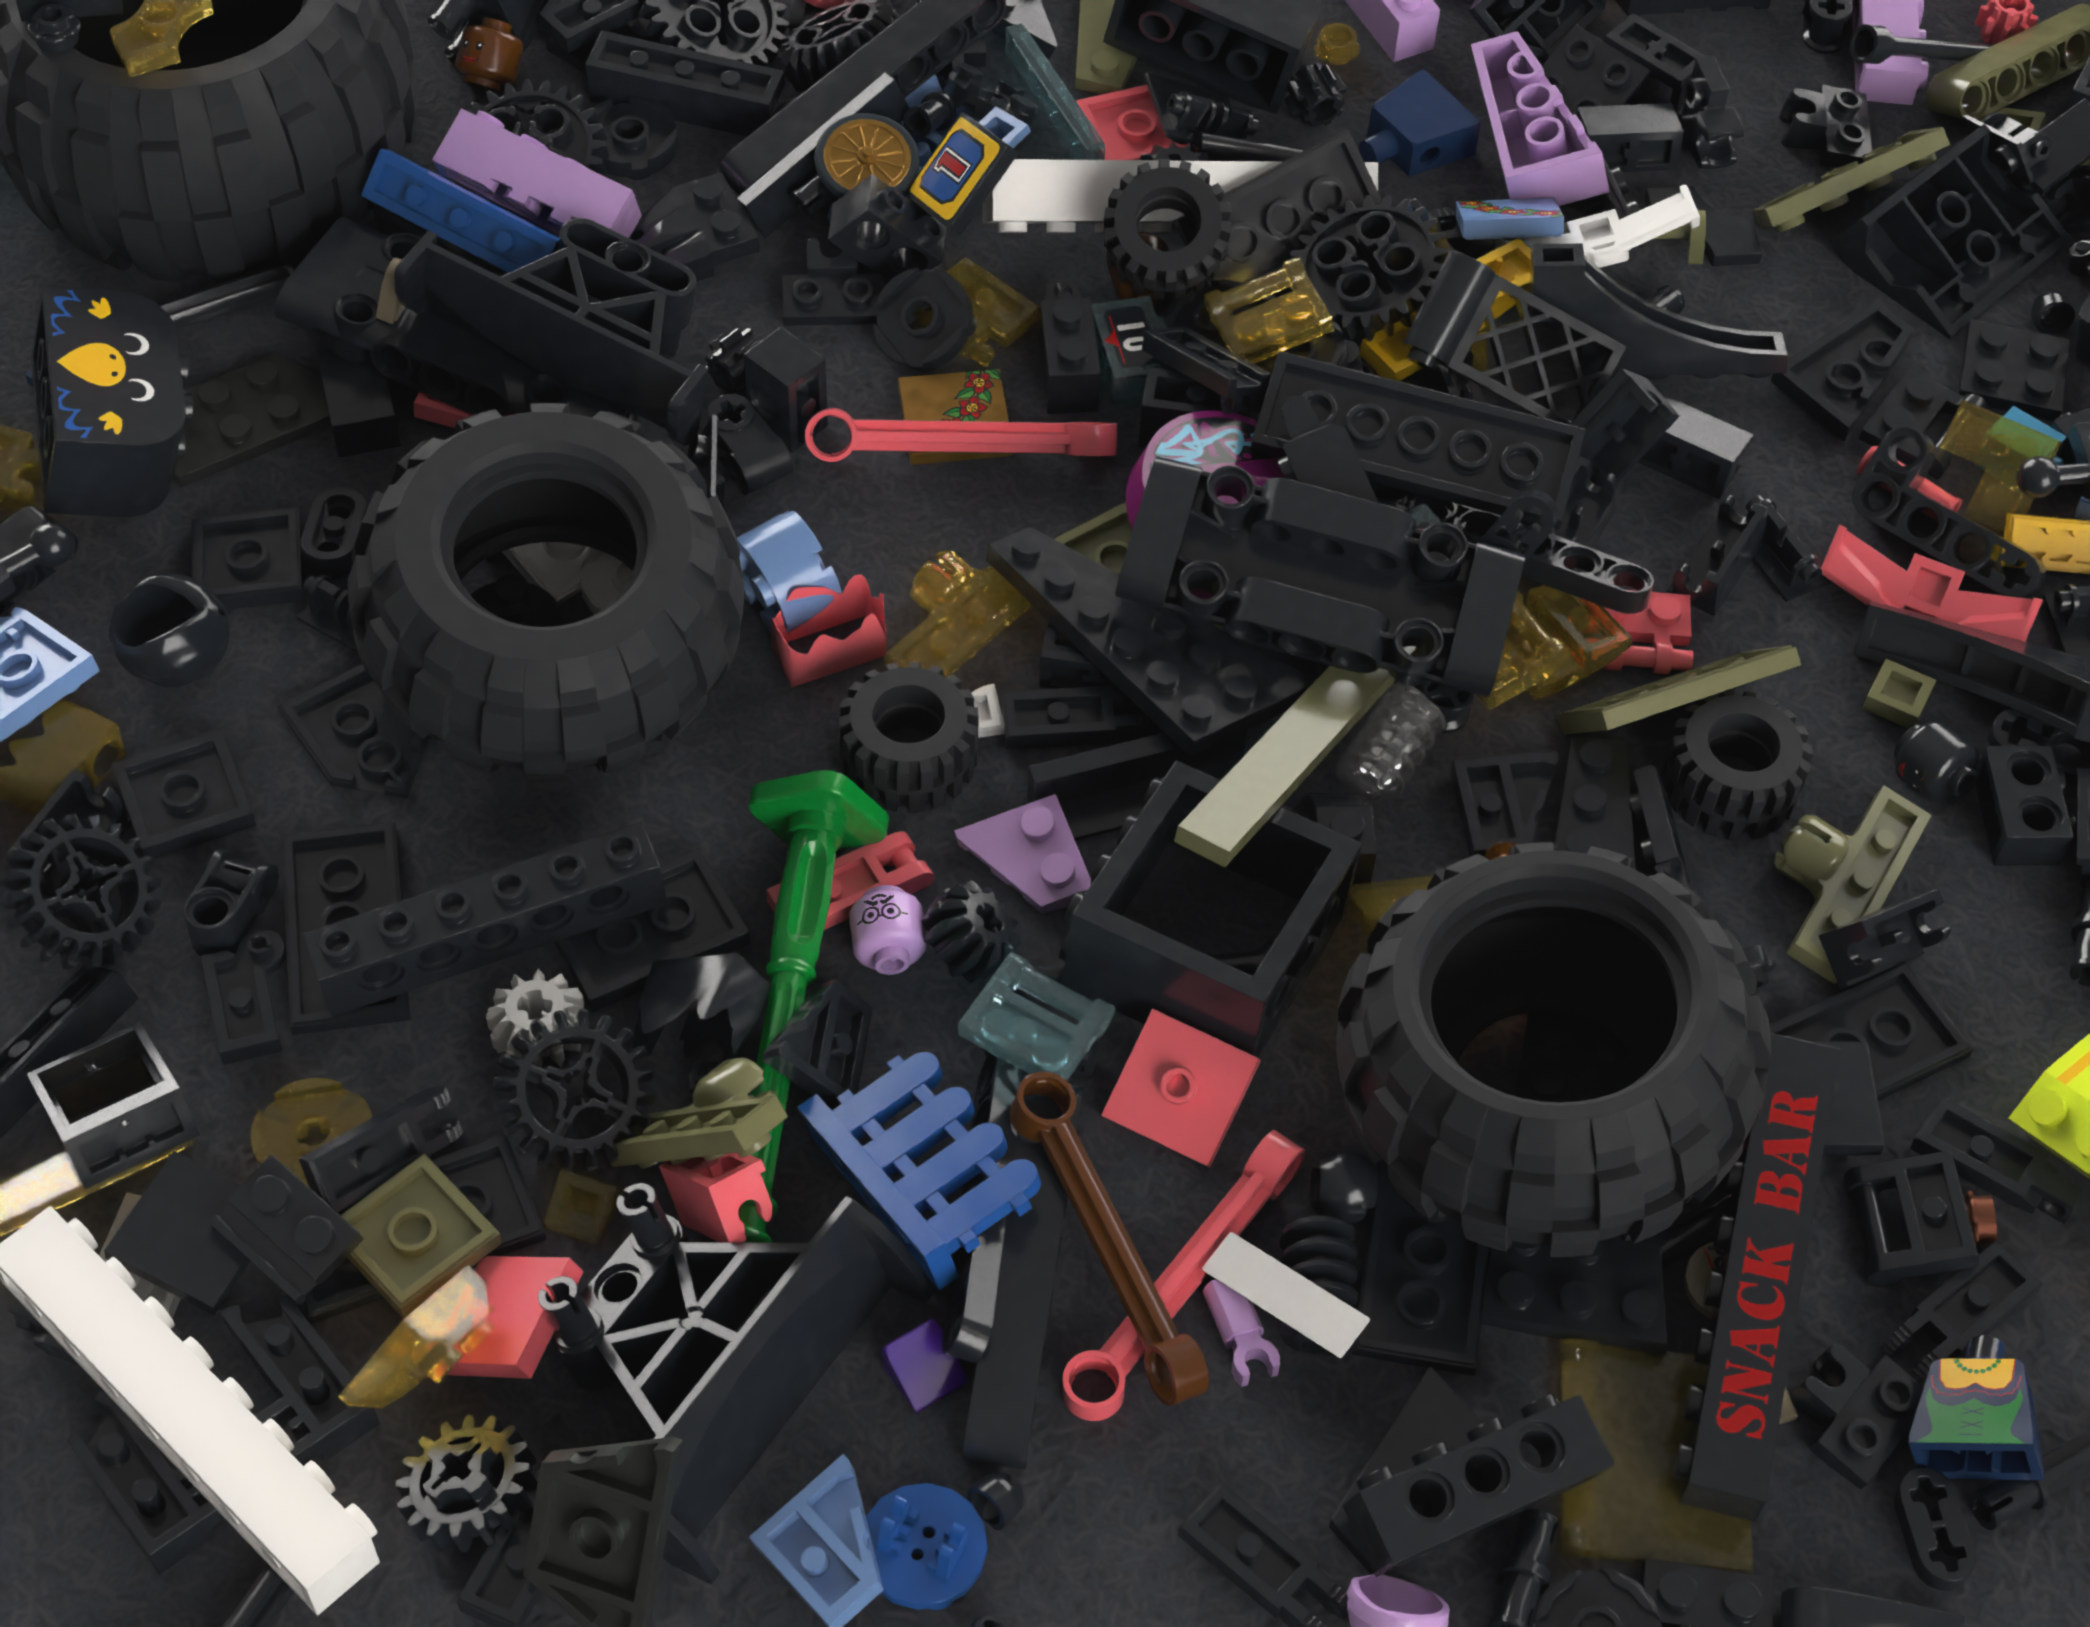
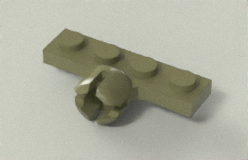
(1845, 871)
(716, 1123)

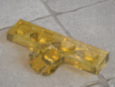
(964, 613)

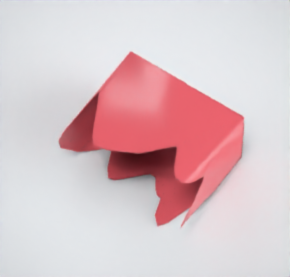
(829, 653)

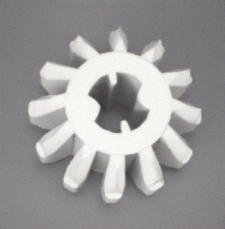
(532, 1000)

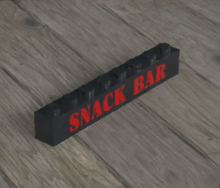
(1757, 1287)

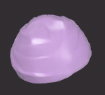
(1393, 1603)

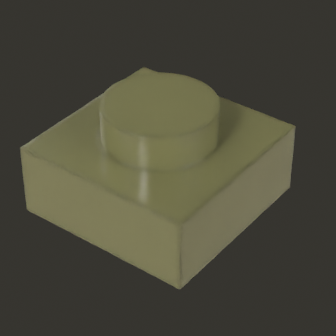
(1899, 694)

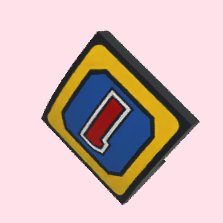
(961, 173)

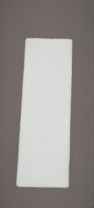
(1286, 1294)

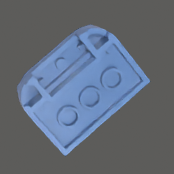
(36, 669)

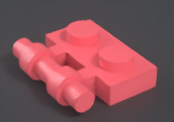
(1663, 625)

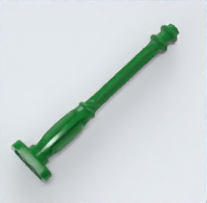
(815, 818)

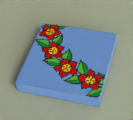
(1509, 218)

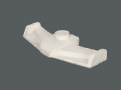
(1609, 239)

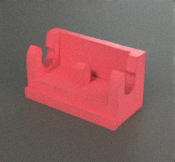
(712, 1191)

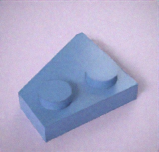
(824, 1546)

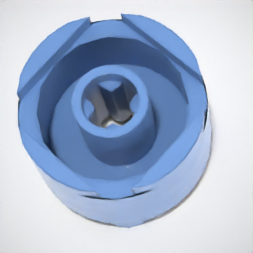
(779, 559)

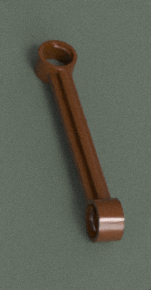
(1171, 1360)

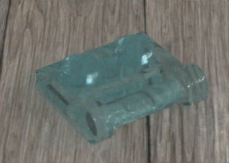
(1025, 1031)

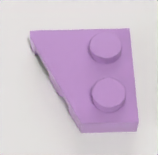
(1031, 852)

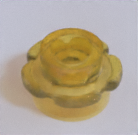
(1337, 44)

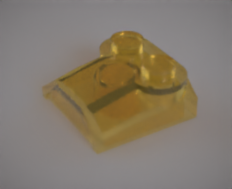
(425, 1343)

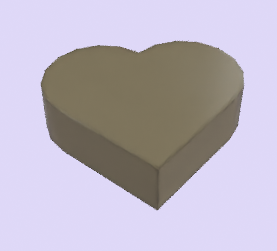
(388, 305)

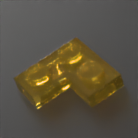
(2000, 448)

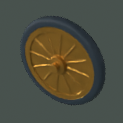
(862, 147)

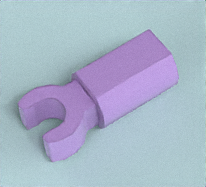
(1240, 1330)

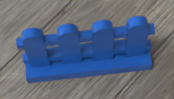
(455, 213)
(925, 1186)

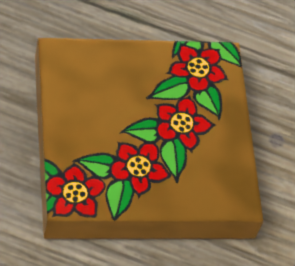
(953, 398)

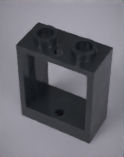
(126, 1130)

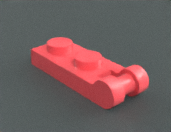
(863, 870)

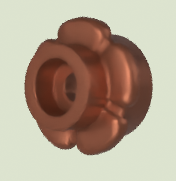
(1981, 1218)

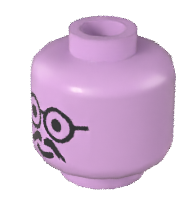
(888, 929)

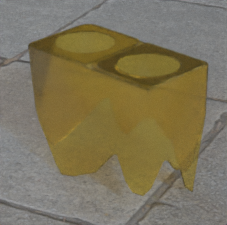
(46, 760)

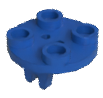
(950, 1558)

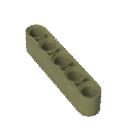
(2013, 66)

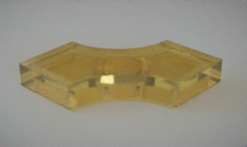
(154, 33)

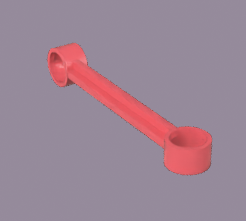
(969, 437)
(1272, 1161)

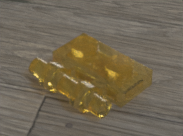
(998, 309)

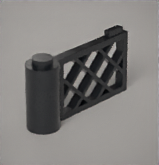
(1455, 313)

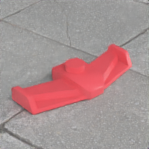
(1923, 589)

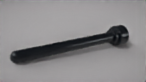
(1875, 44)

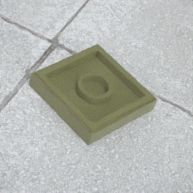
(417, 1235)

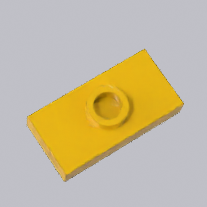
(2056, 541)

